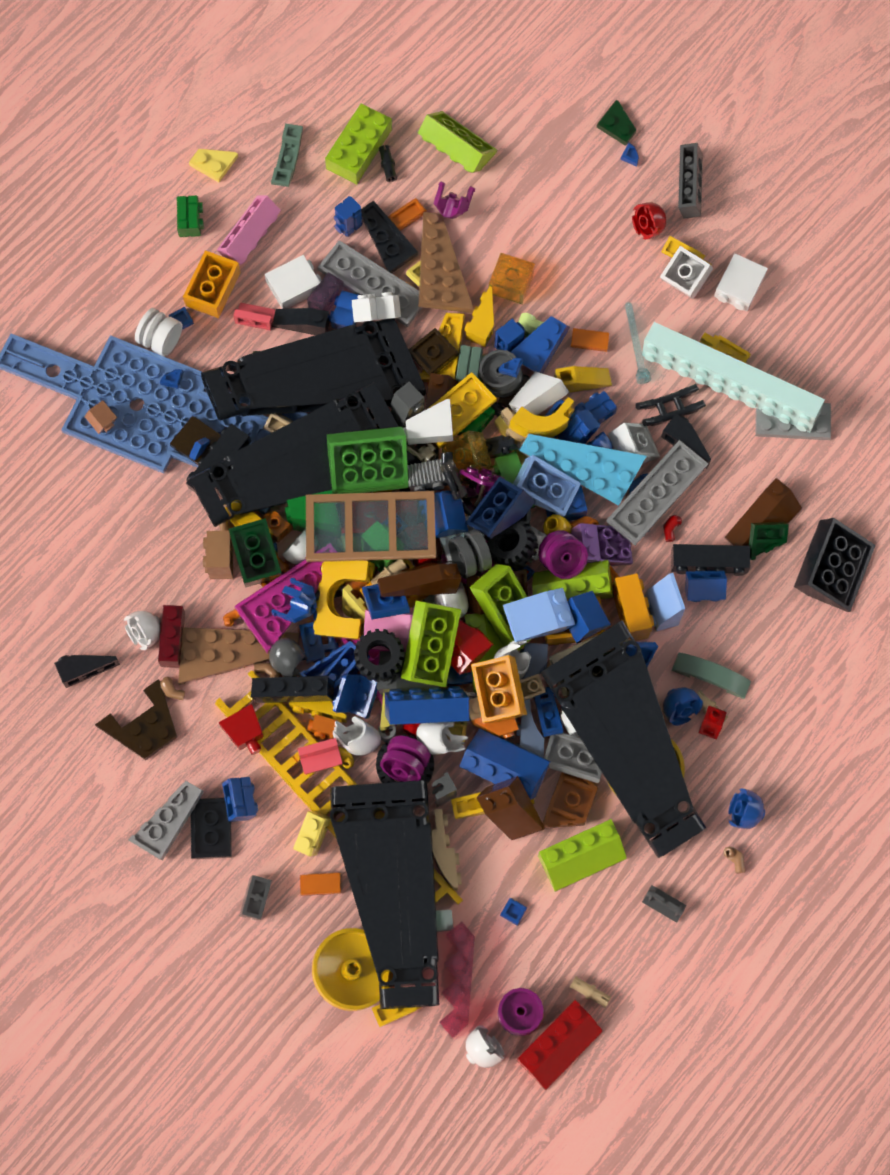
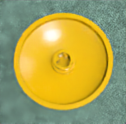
(346, 971)

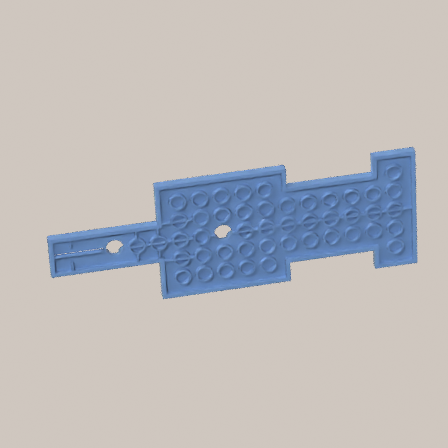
(123, 376)

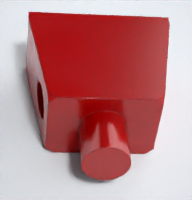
(243, 729)

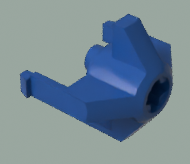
(302, 604)

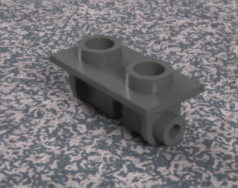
(664, 903)

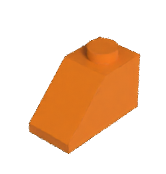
(502, 728)

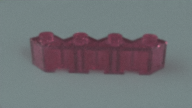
(459, 992)

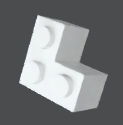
(372, 308)

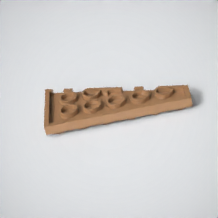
(440, 275)
(219, 651)

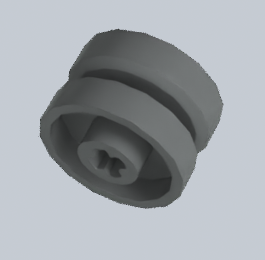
(497, 383)
(470, 553)

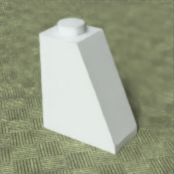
(539, 393)
(430, 425)

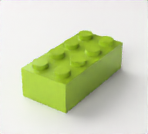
(358, 143)
(492, 592)
(430, 644)

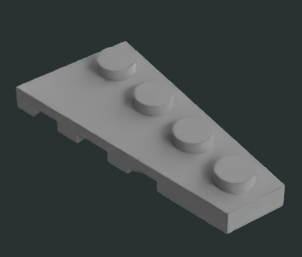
(163, 828)

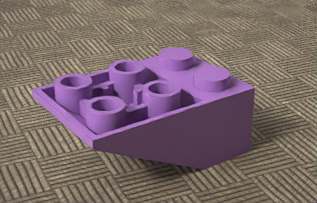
(604, 544)

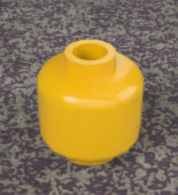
(556, 522)

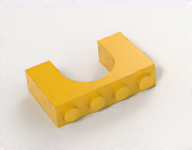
(335, 574)

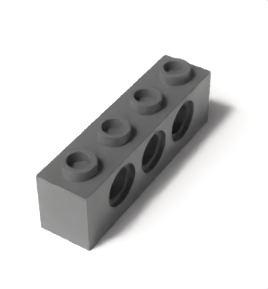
(690, 180)

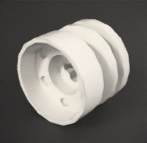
(158, 332)

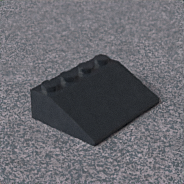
(834, 564)

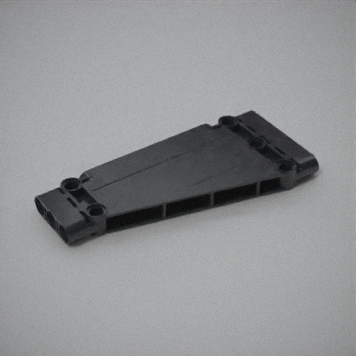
(314, 372)
(289, 460)
(627, 735)
(392, 884)

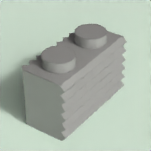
(426, 476)

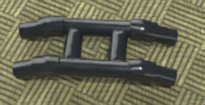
(676, 396)
(467, 504)

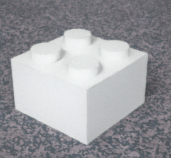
(686, 272)

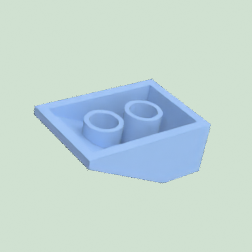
(547, 485)
(665, 603)
(539, 615)

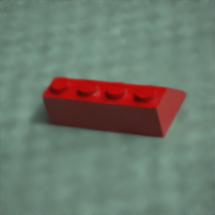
(559, 1045)

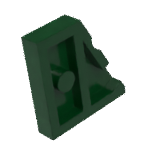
(617, 124)
(766, 537)

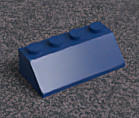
(502, 760)

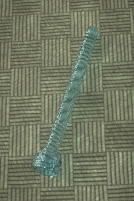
(643, 375)

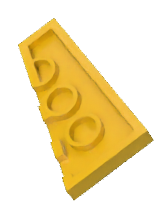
(452, 330)

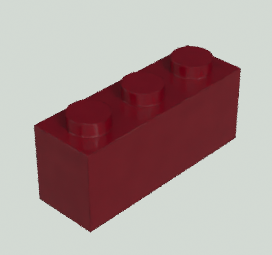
(171, 636)

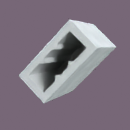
(293, 282)
(740, 282)

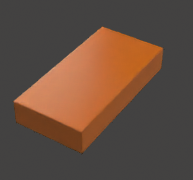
(407, 214)
(590, 339)
(320, 884)

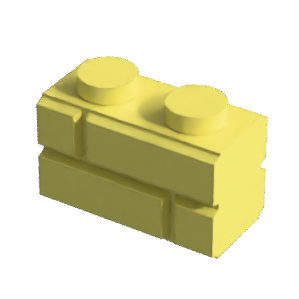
(312, 833)

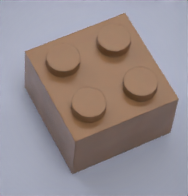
(219, 555)

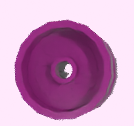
(563, 554)
(405, 759)
(520, 1024)

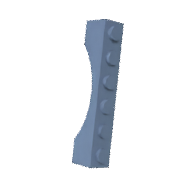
(529, 735)

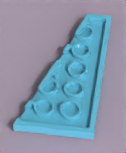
(595, 467)

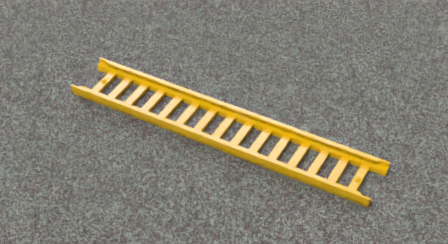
(282, 770)

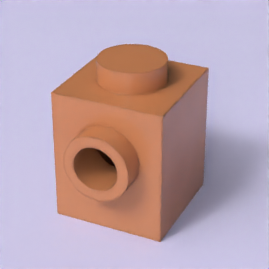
(101, 417)

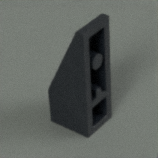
(302, 320)
(682, 430)
(78, 668)

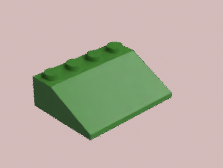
(368, 460)

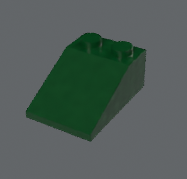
(255, 552)

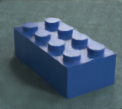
(426, 705)

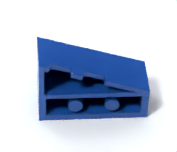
(335, 665)

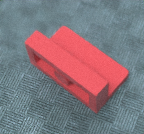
(254, 316)
(320, 756)

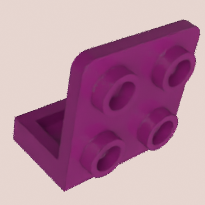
(482, 477)

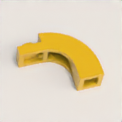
(548, 426)

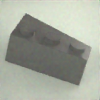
(406, 404)

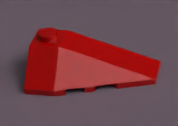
(468, 647)

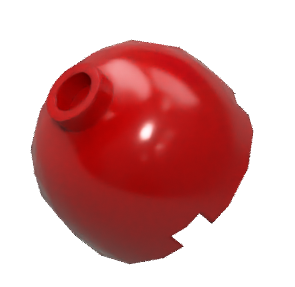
(649, 220)

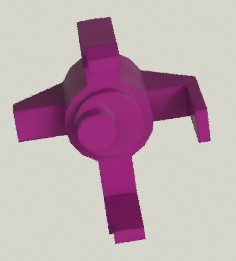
(451, 205)

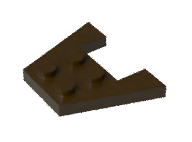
(148, 731)

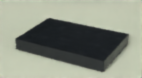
(210, 830)

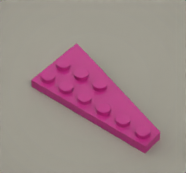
(257, 607)

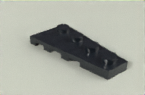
(389, 241)

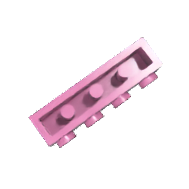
(249, 229)

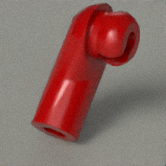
(669, 526)

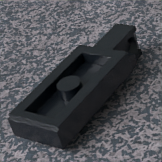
(501, 446)

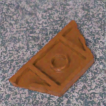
(570, 802)

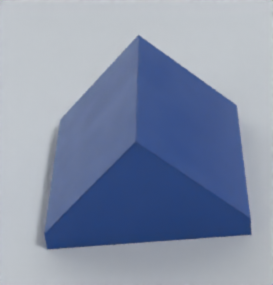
(449, 516)
(587, 615)

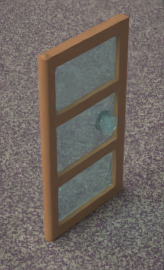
(370, 526)

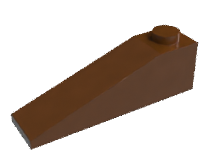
(425, 579)

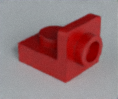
(712, 722)

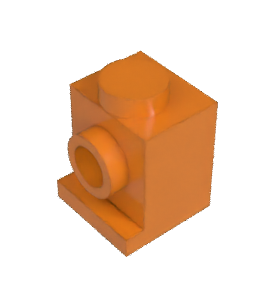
(280, 530)
(321, 727)

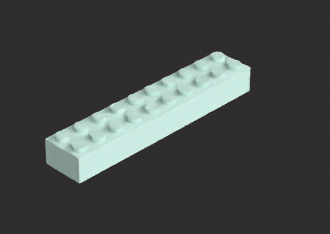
(732, 377)

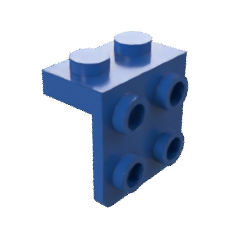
(355, 695)

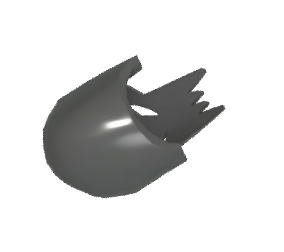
(285, 656)

